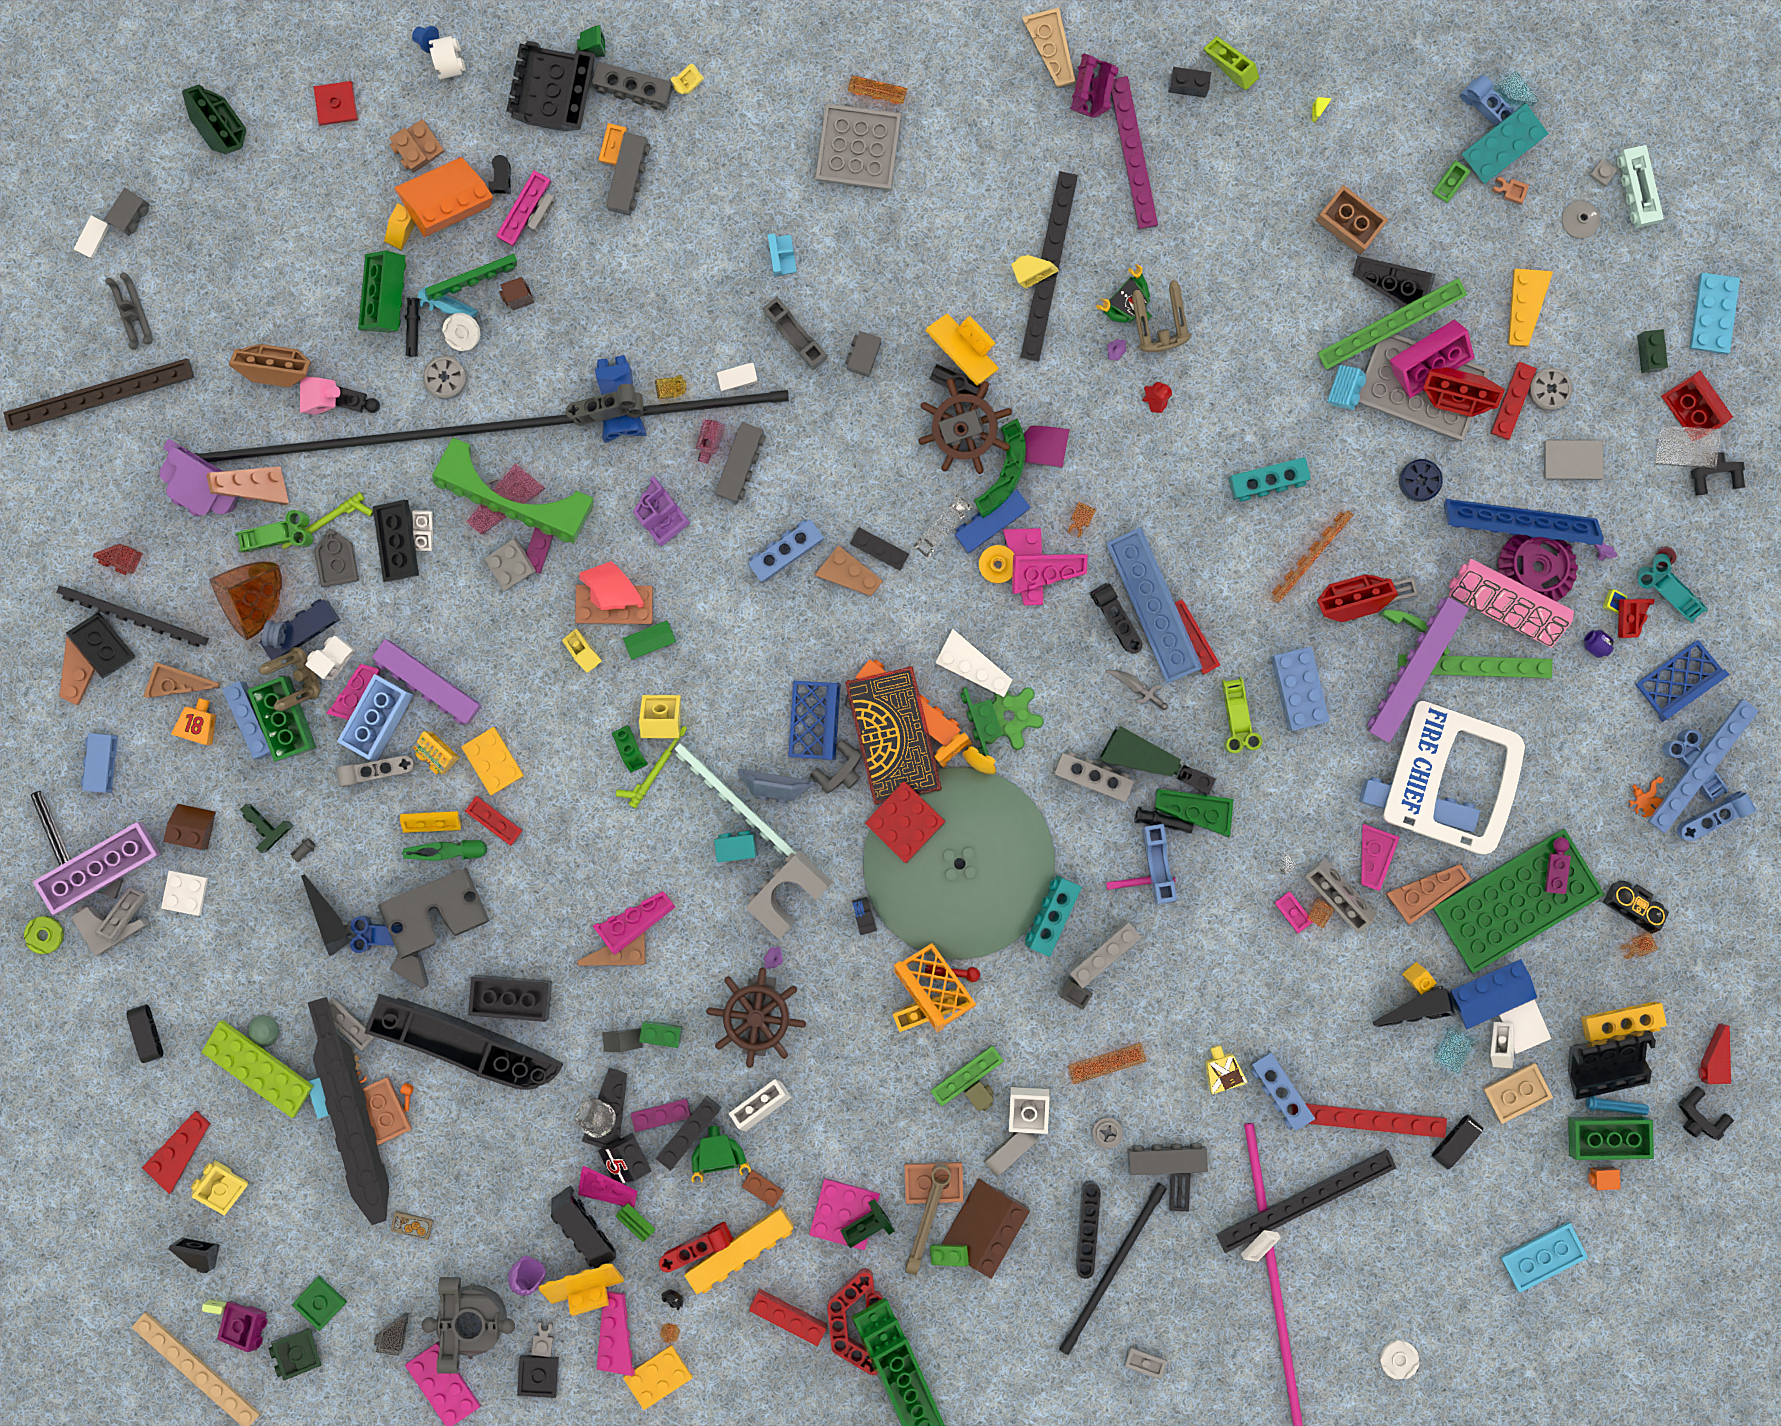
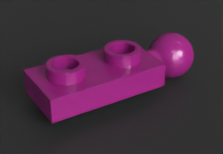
(1558, 867)

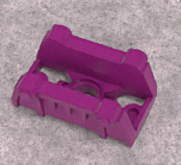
(1100, 86)

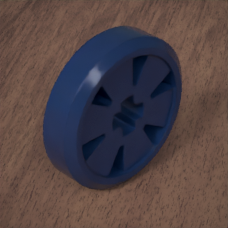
(1417, 491)

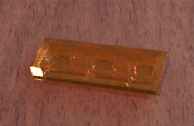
(877, 89)

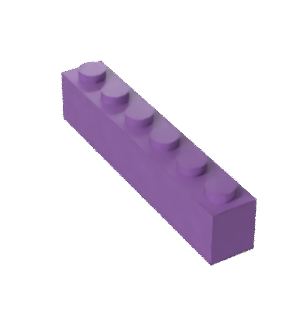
(426, 681)

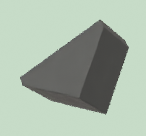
(1075, 994)
(622, 1040)

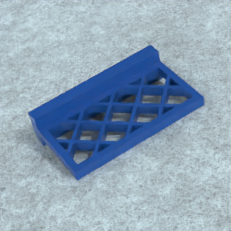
(1689, 695)
(830, 724)

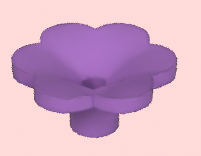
(1116, 349)
(1605, 551)
(773, 958)

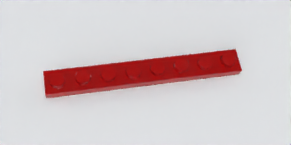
(1376, 1120)

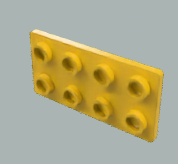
(965, 346)
(584, 1290)

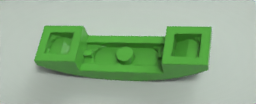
(1396, 616)

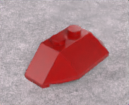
(1462, 391)
(1356, 597)

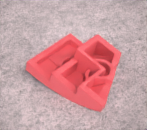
(610, 587)

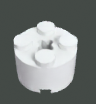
(446, 57)

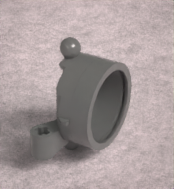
(459, 1300)

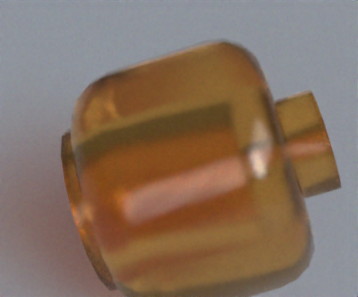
(669, 1333)

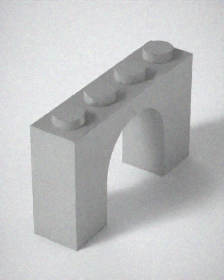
(797, 870)
(1120, 940)

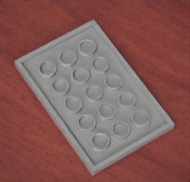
(1386, 394)

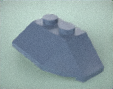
(774, 786)

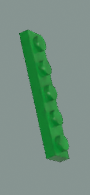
(471, 278)

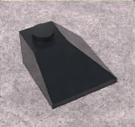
(196, 1253)

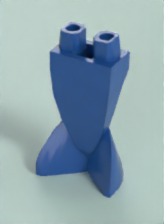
(608, 380)

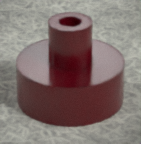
(1669, 552)

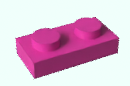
(1293, 912)

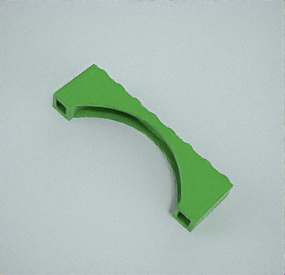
(557, 518)

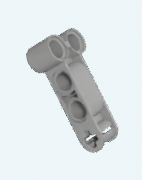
(352, 774)

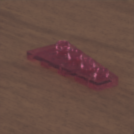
(514, 486)

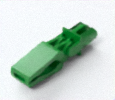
(469, 850)

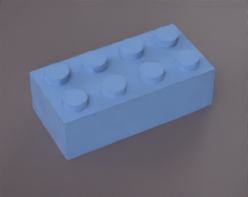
(1300, 689)

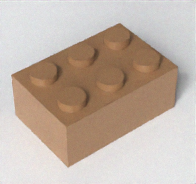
(1351, 220)

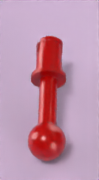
(971, 974)

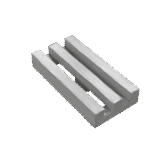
(1413, 586)

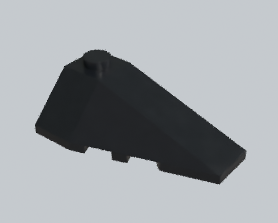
(1393, 280)
(330, 924)
(1431, 1005)

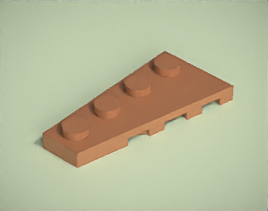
(257, 484)

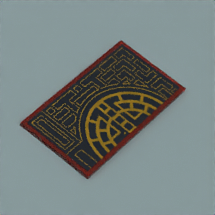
(893, 733)

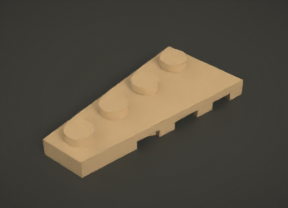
(1050, 39)

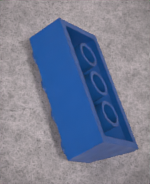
(1493, 994)

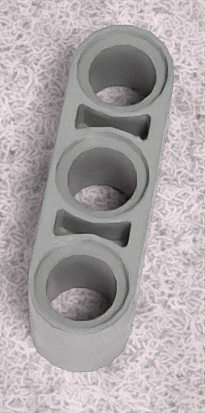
(1009, 1152)

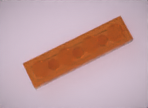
(1107, 1063)

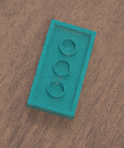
(1505, 143)

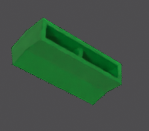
(649, 639)

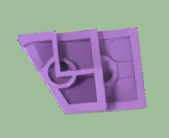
(660, 513)

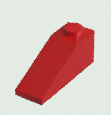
(1717, 1060)

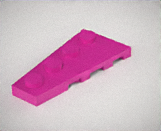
(1043, 569)

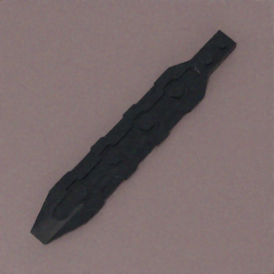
(349, 1116)

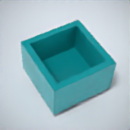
(735, 847)

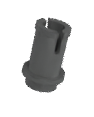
(303, 849)

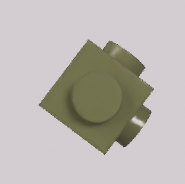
(980, 1095)

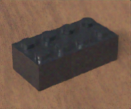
(510, 998)

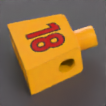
(196, 723)

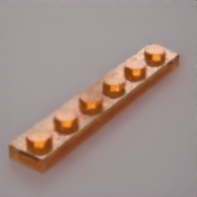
(1306, 561)

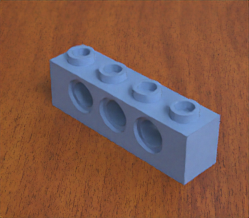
(813, 538)
(1303, 1114)

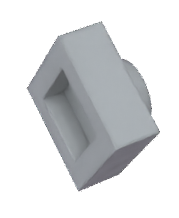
(1603, 172)

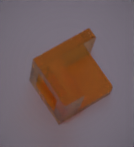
(1320, 913)

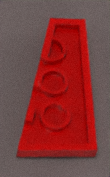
(171, 1159)

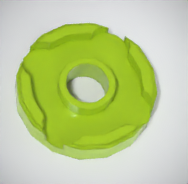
(54, 931)

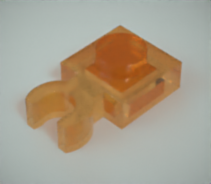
(1082, 517)
(1642, 945)

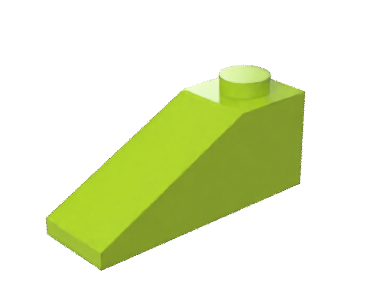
(1232, 63)

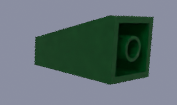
(1136, 753)

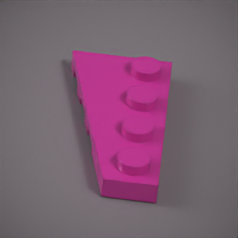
(1026, 543)
(626, 927)
(614, 1345)

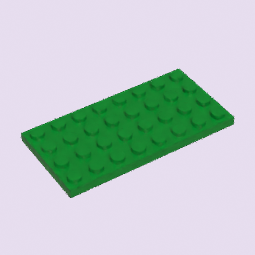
(1512, 904)

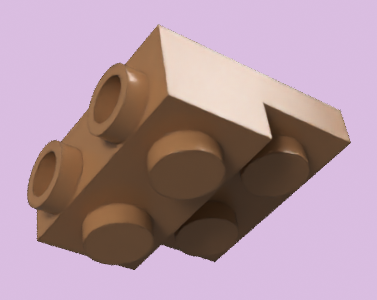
(416, 146)

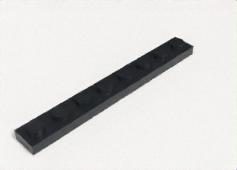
(125, 614)

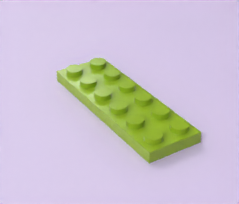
(257, 1069)

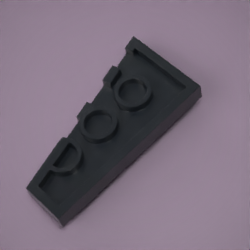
(613, 1094)

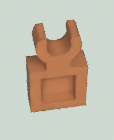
(1514, 190)

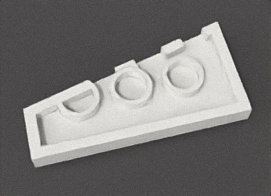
(969, 663)

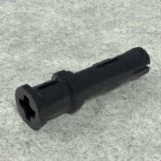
(1155, 818)

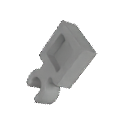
(542, 1342)

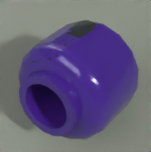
(1598, 643)

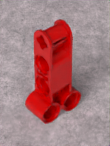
(715, 1239)

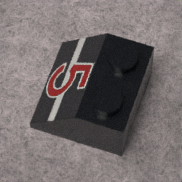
(625, 1159)

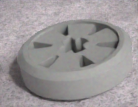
(453, 385)
(1553, 400)

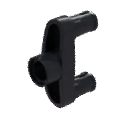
(1700, 474)
(1697, 1122)

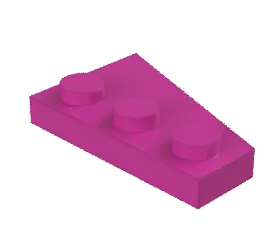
(1376, 855)

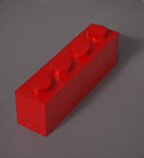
(788, 1317)

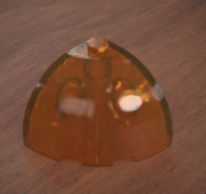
(249, 595)

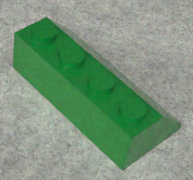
(382, 292)
(285, 730)

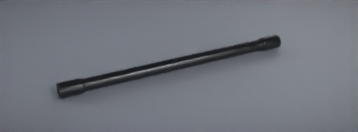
(1072, 1337)

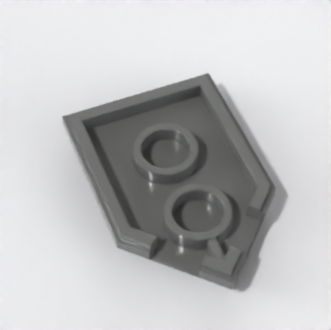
(335, 560)

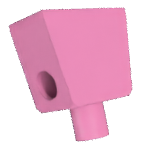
(317, 395)

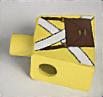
(1223, 1071)

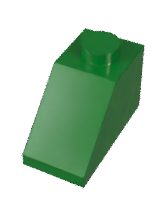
(592, 41)

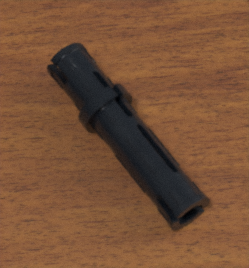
(412, 327)

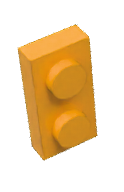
(611, 144)

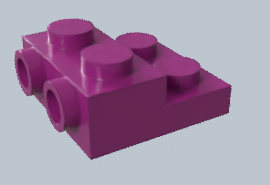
(242, 1326)

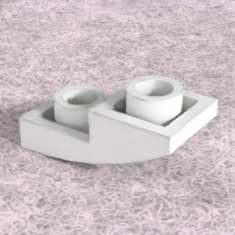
(423, 529)

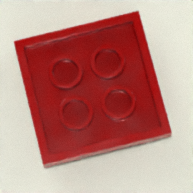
(905, 822)

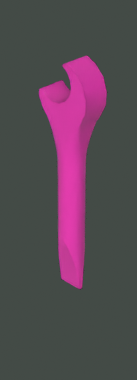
(1129, 882)

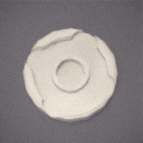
(461, 331)
(1399, 1353)

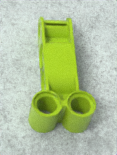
(1238, 716)

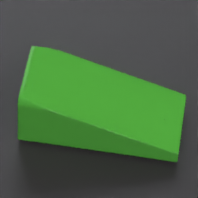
(1451, 181)

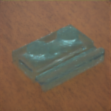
(1454, 1050)

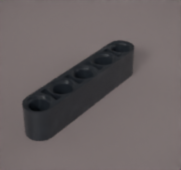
(1088, 1238)

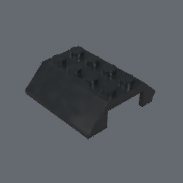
(550, 87)
(1610, 1064)

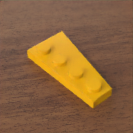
(1526, 302)

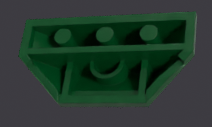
(214, 119)

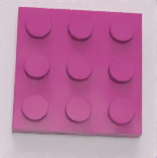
(839, 1207)

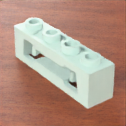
(1630, 161)

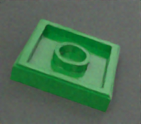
(319, 1303)

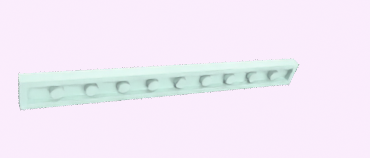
(738, 805)

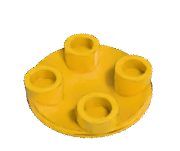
(979, 762)

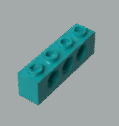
(1297, 467)
(1055, 925)

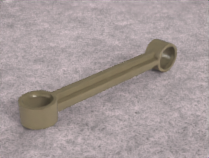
(926, 1222)

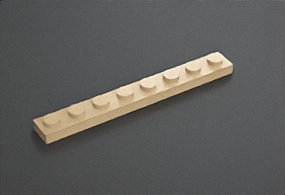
(195, 1370)

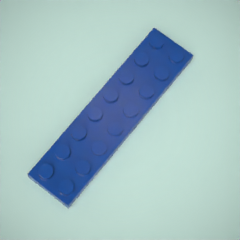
(1523, 522)

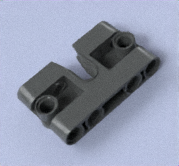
(443, 894)

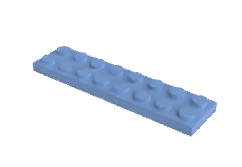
(1154, 605)

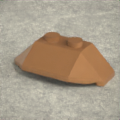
(270, 364)

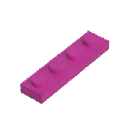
(523, 208)

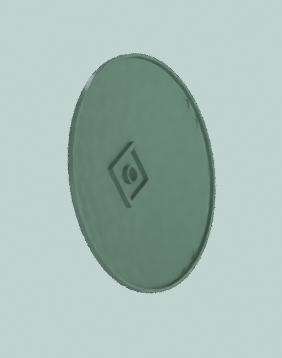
(995, 893)

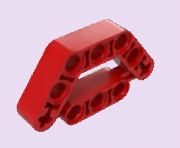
(840, 1315)

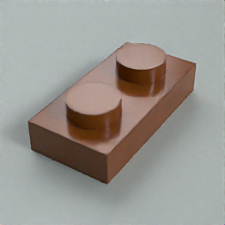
(762, 1188)

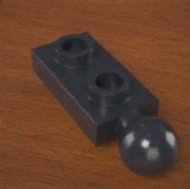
(356, 401)

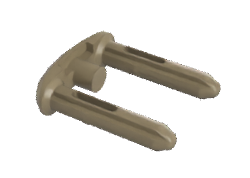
(1165, 341)
(311, 685)

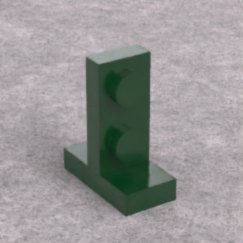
(264, 828)
(867, 1225)

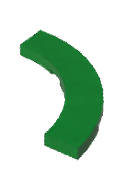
(1010, 473)

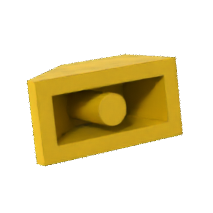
(399, 227)

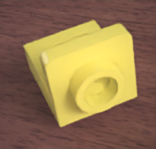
(687, 80)

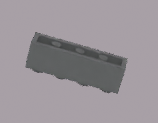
(627, 174)
(739, 462)
(1167, 1159)

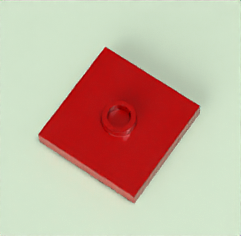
(335, 103)

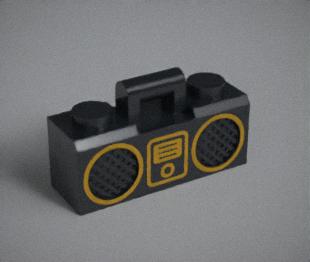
(1636, 906)

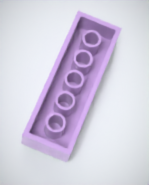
(97, 868)

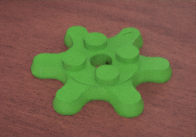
(1022, 716)

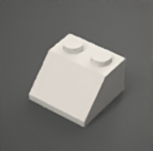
(1029, 1110)

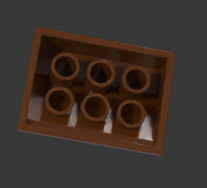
(987, 1226)

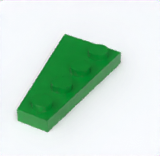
(1201, 810)

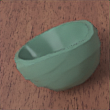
(263, 1031)

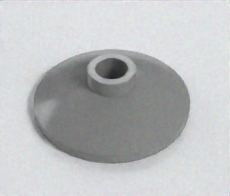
(1574, 225)

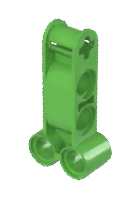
(276, 533)

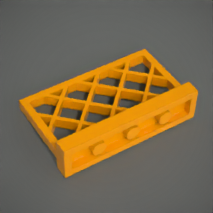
(918, 992)

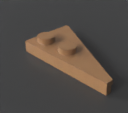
(170, 680)

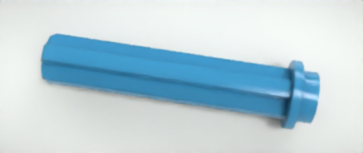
(1617, 1106)

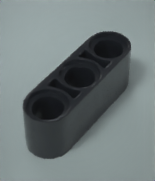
(144, 1033)
(1457, 1142)

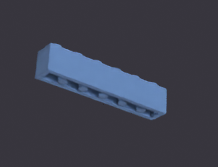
(1445, 811)

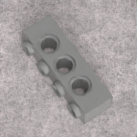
(1120, 792)
(1340, 895)

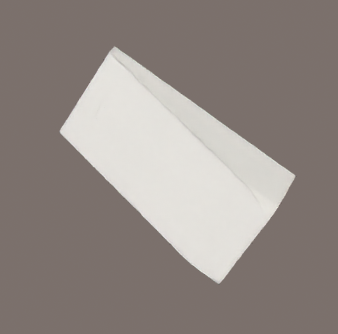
(737, 377)

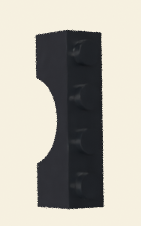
(688, 1133)

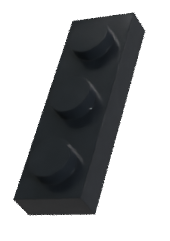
(879, 549)

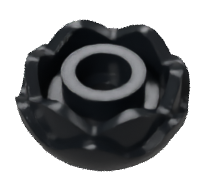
(673, 1298)

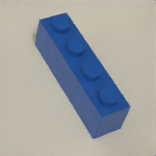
(982, 529)

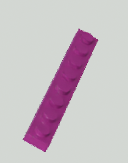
(1133, 153)

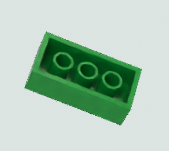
(1610, 1138)

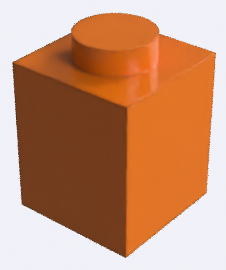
(1604, 1178)

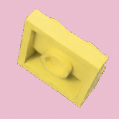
(218, 1187)

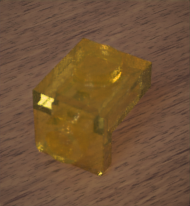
(670, 387)

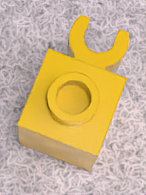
(1419, 978)

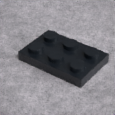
(100, 645)

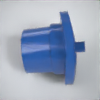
(424, 35)

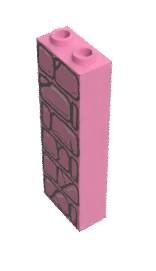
(1510, 602)

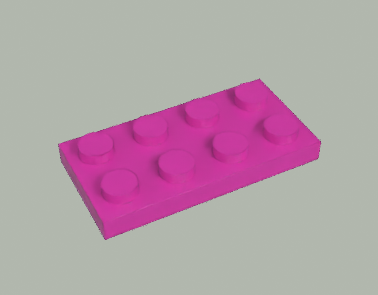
(445, 1392)

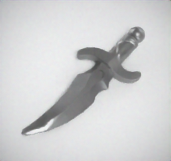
(1138, 687)

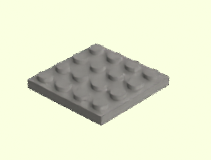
(858, 147)

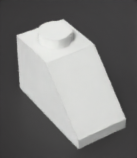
(1502, 1045)

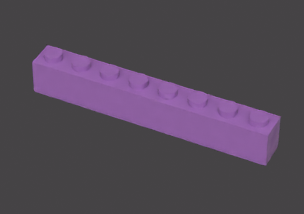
(1417, 668)

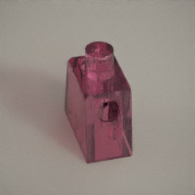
(709, 430)

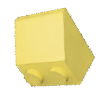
(660, 716)

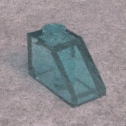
(1516, 91)

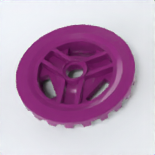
(1560, 565)

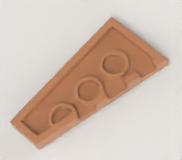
(1424, 894)

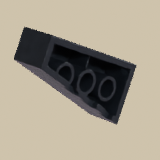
(581, 1229)

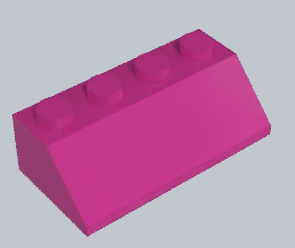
(1443, 348)

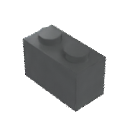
(127, 212)
(864, 353)

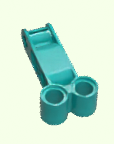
(1671, 588)

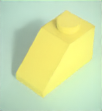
(1032, 270)
(581, 650)

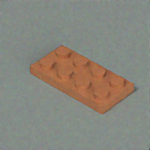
(589, 613)

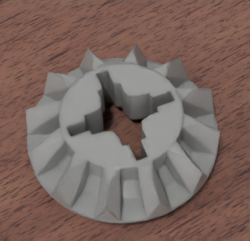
(1111, 1141)

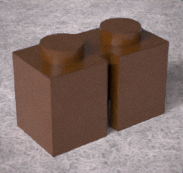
(516, 293)

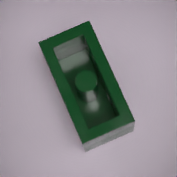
(1652, 351)

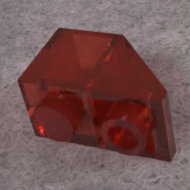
(119, 556)

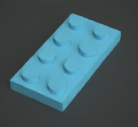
(1714, 313)
(1543, 1257)

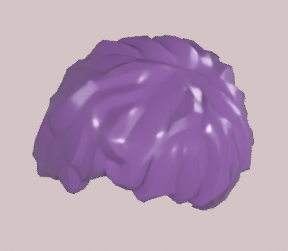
(526, 1276)

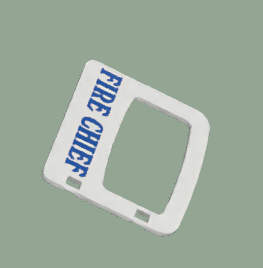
(1421, 769)

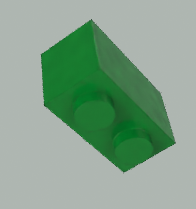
(661, 1034)

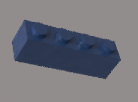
(305, 627)

